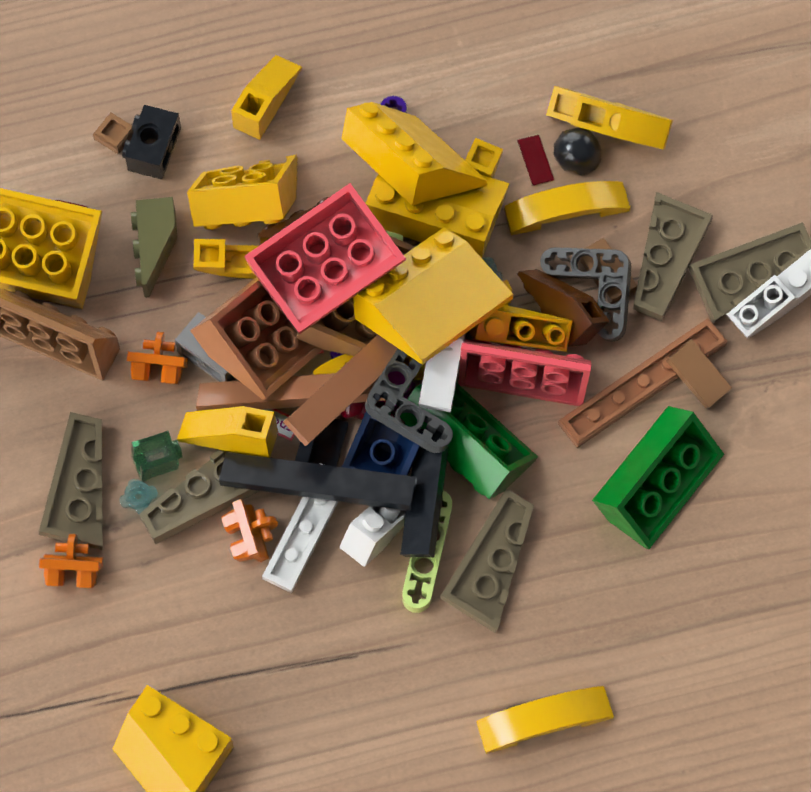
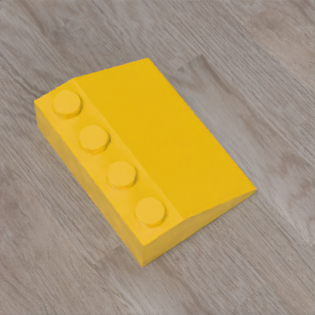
(407, 153)
(465, 214)
(47, 247)
(432, 296)

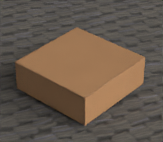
(113, 133)

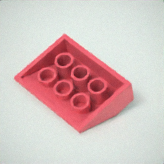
(324, 258)
(524, 372)

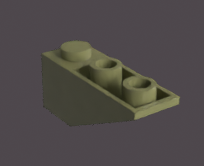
(156, 237)

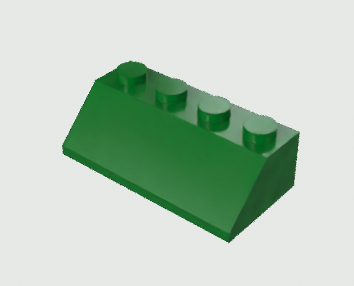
(480, 444)
(659, 476)

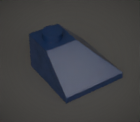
(380, 449)

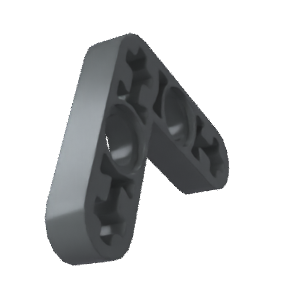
(607, 280)
(394, 396)

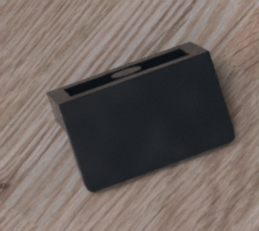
(325, 446)

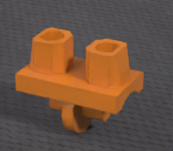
(142, 362)
(254, 528)
(56, 565)

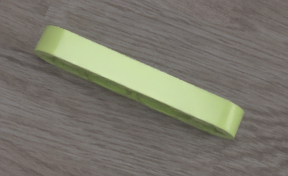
(427, 589)

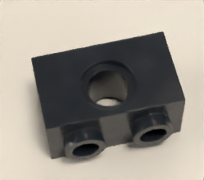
(154, 157)

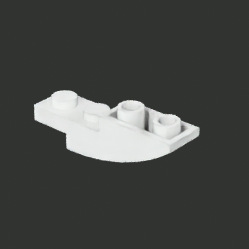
(774, 298)

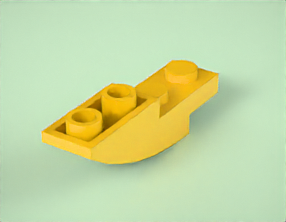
(609, 118)

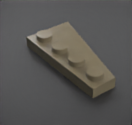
(669, 250)
(738, 272)
(76, 487)
(192, 500)
(486, 571)

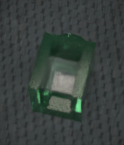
(155, 455)

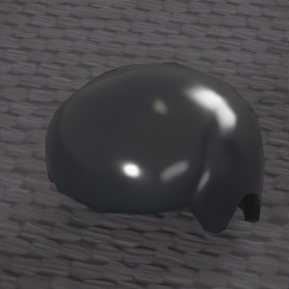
(577, 151)

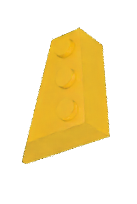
(242, 195)
(170, 745)

